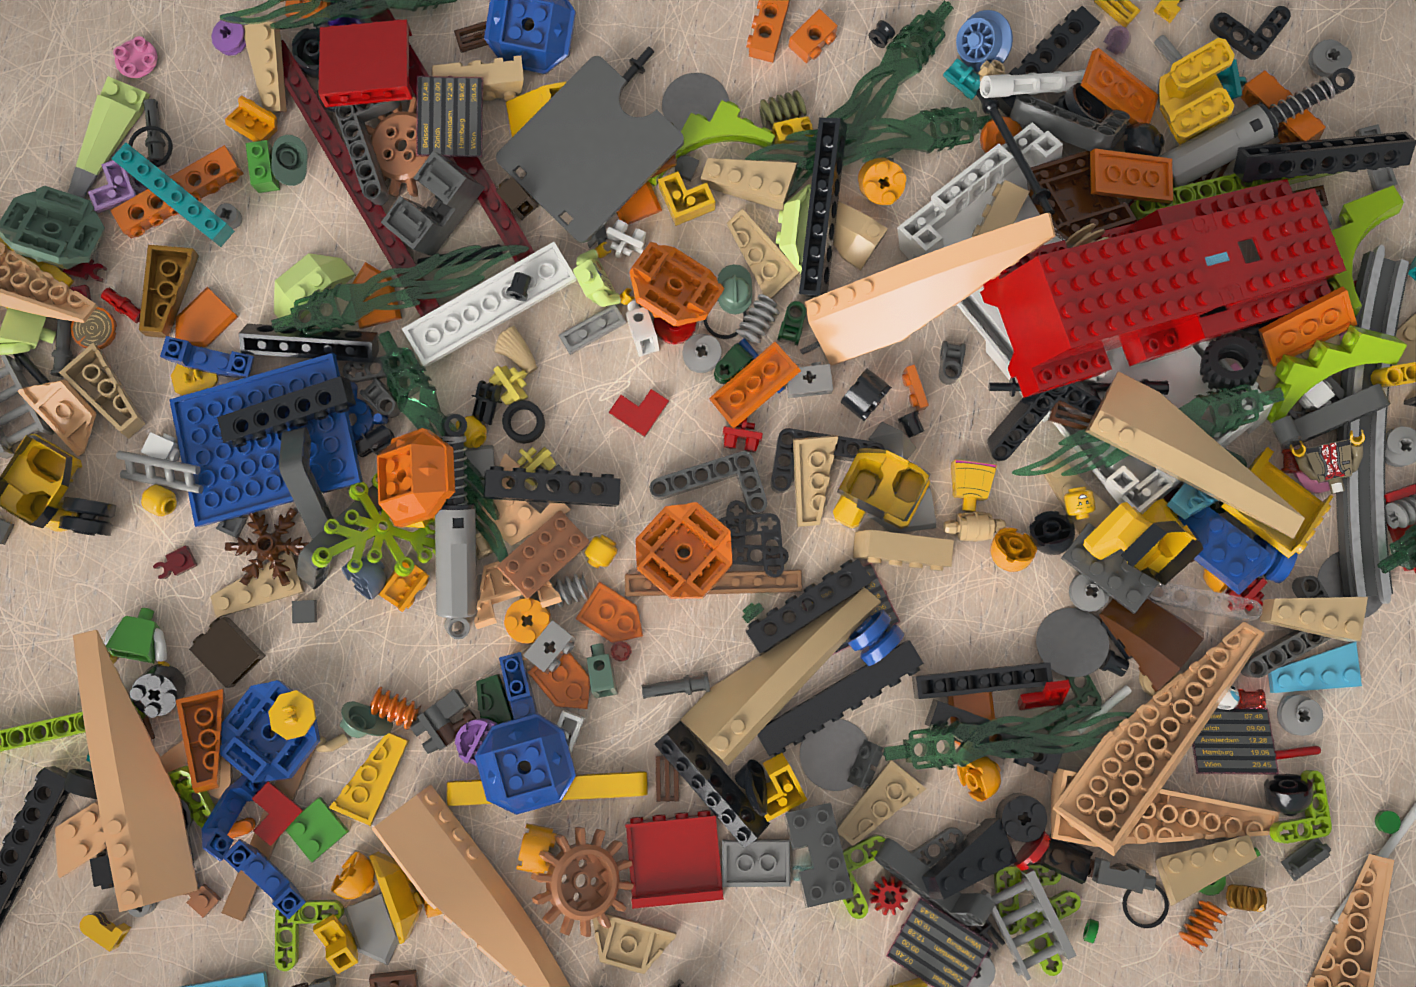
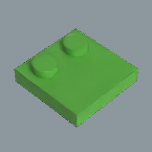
(316, 829)

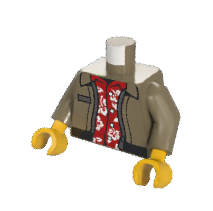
(1331, 461)

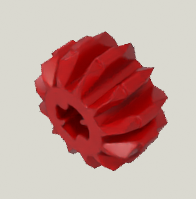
(887, 904)

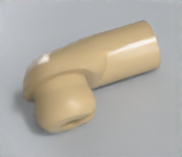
(332, 744)

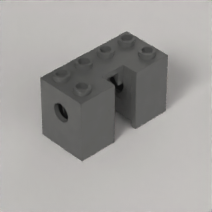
(430, 227)
(818, 831)

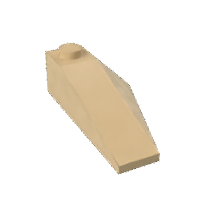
(856, 235)

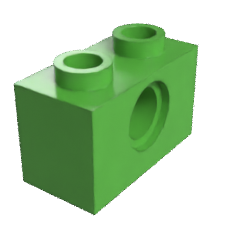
(259, 164)

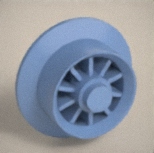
(984, 38)

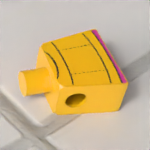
(971, 482)

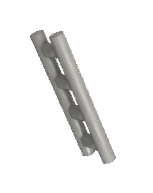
(150, 476)

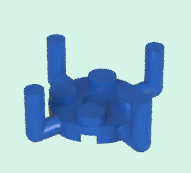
(365, 416)

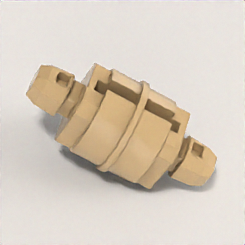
(974, 526)

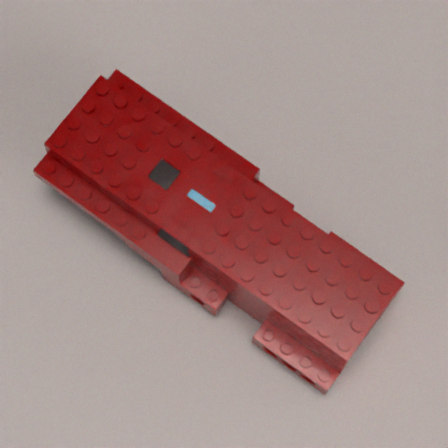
(1157, 279)

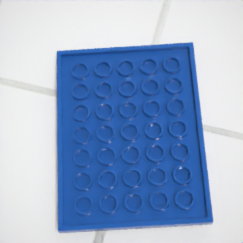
(249, 476)

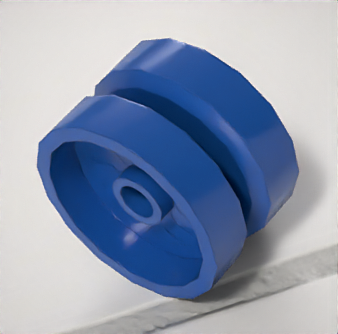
(1280, 564)
(875, 637)

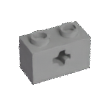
(820, 384)
(539, 650)

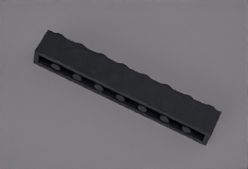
(838, 698)

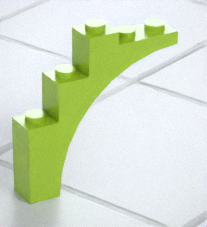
(723, 127)
(1357, 221)
(1357, 348)

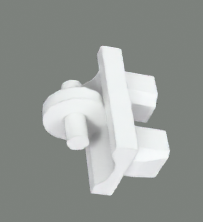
(618, 235)

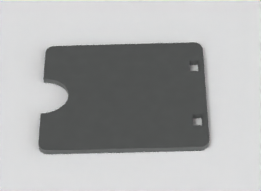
(587, 151)

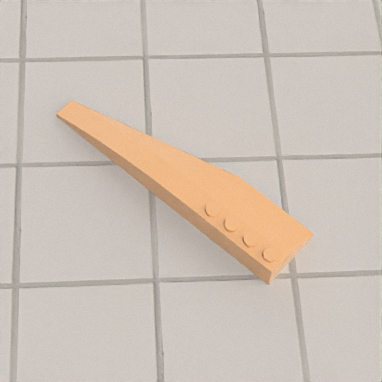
(37, 292)
(909, 295)
(1147, 747)
(133, 791)
(466, 888)
(1356, 941)

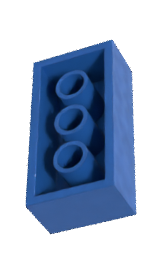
(1227, 550)

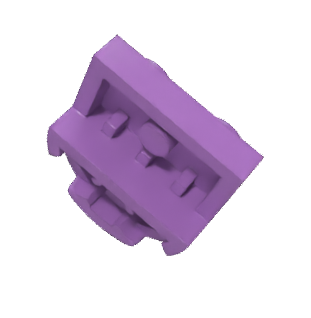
(471, 737)

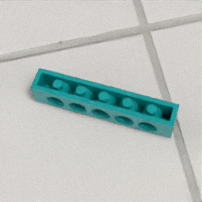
(173, 194)

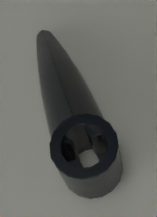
(752, 779)

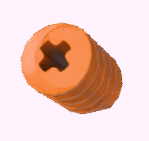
(394, 709)
(1202, 924)

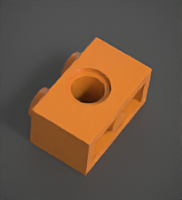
(818, 25)

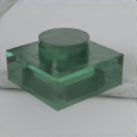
(751, 612)

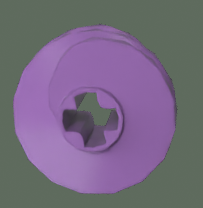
(228, 38)

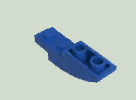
(517, 685)

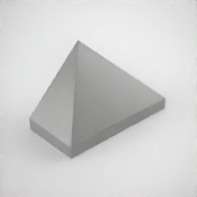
(893, 440)

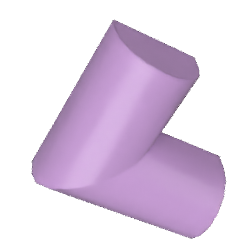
(115, 192)

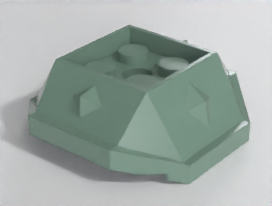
(52, 227)

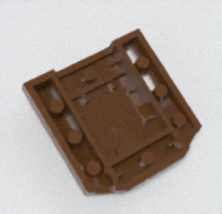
(1072, 198)

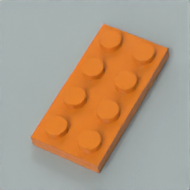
(1118, 88)
(1131, 176)
(1304, 326)
(754, 384)

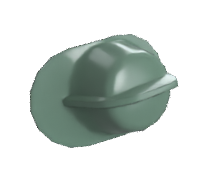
(289, 160)
(738, 289)
(359, 721)

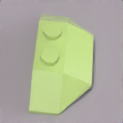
(793, 229)
(305, 277)

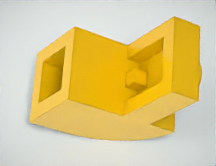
(338, 942)

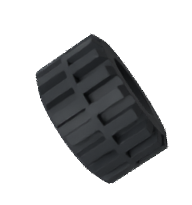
(1234, 348)

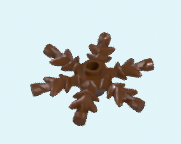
(268, 547)

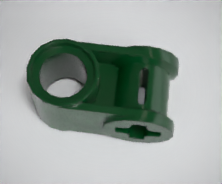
(792, 326)
(734, 362)

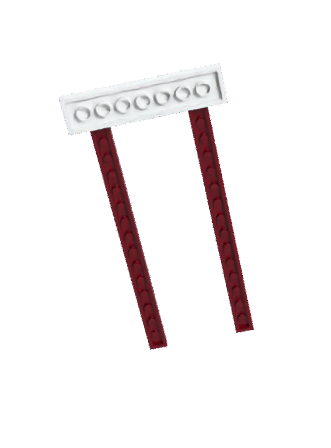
(480, 308)

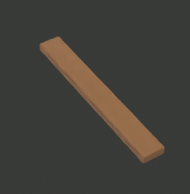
(731, 583)
(244, 888)

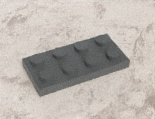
(1110, 574)

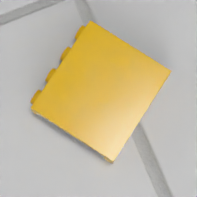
(1295, 495)

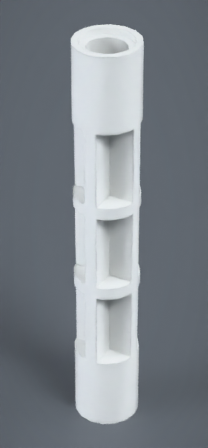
(1031, 83)

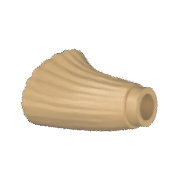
(514, 347)

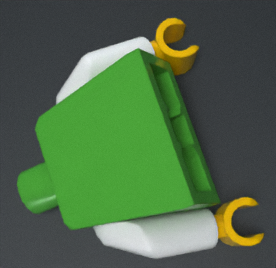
(137, 639)

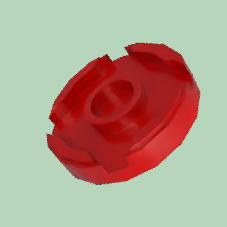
(673, 334)
(1032, 851)

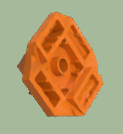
(674, 285)
(415, 477)
(686, 528)

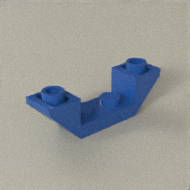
(206, 360)
(224, 815)
(267, 876)

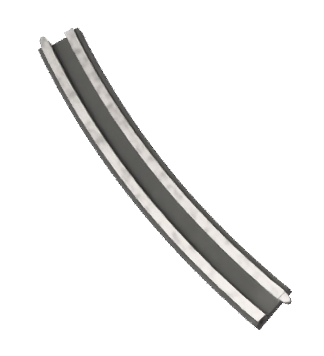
(1362, 504)

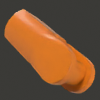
(242, 827)

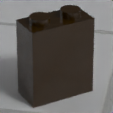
(226, 651)

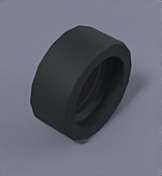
(520, 405)
(80, 783)

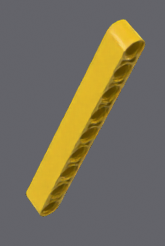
(583, 787)

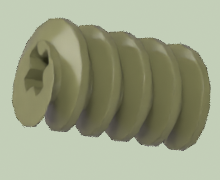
(782, 107)

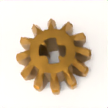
(1246, 898)

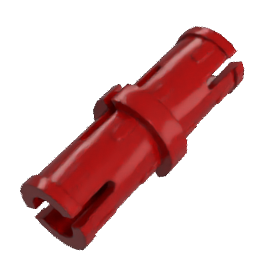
(121, 304)

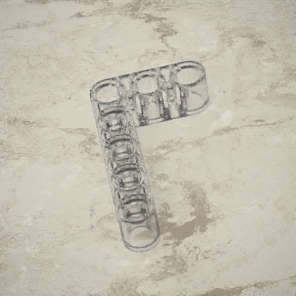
(1214, 602)

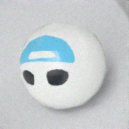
(1230, 700)

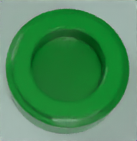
(1387, 822)
(1090, 930)

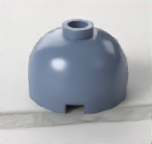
(369, 579)

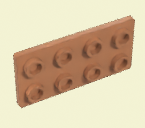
(543, 554)

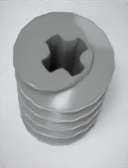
(758, 318)
(1401, 512)
(571, 589)

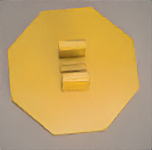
(191, 380)
(292, 715)

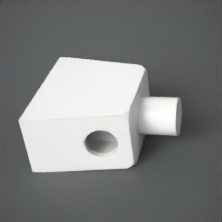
(642, 329)

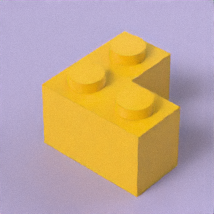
(684, 203)
(783, 789)

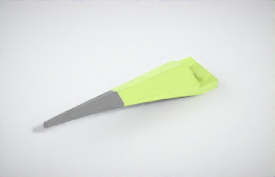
(110, 121)

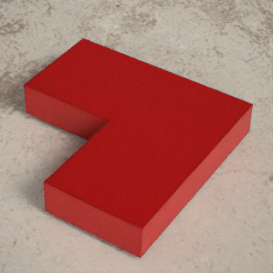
(640, 417)
(1052, 695)
(280, 811)

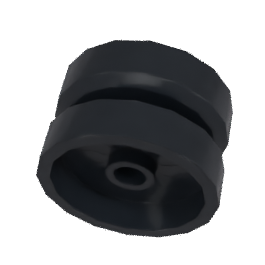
(1082, 103)
(87, 516)

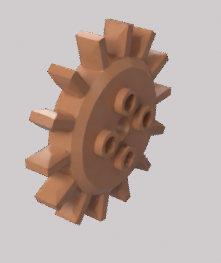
(397, 166)
(592, 899)

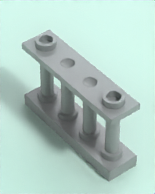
(14, 368)
(1051, 923)

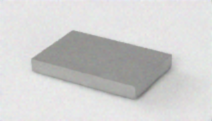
(757, 865)

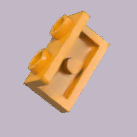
(252, 120)
(401, 590)

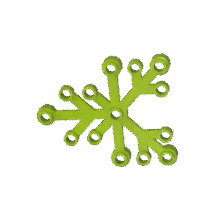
(358, 539)

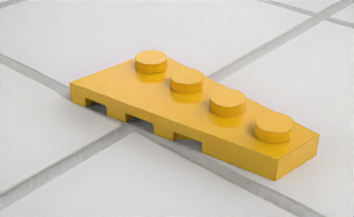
(368, 787)

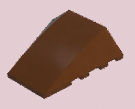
(1154, 638)

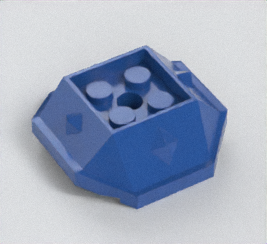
(543, 45)
(530, 740)
(249, 742)

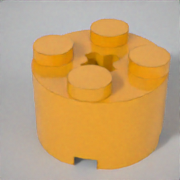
(891, 188)
(515, 621)
(537, 840)

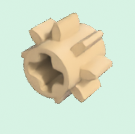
(992, 68)

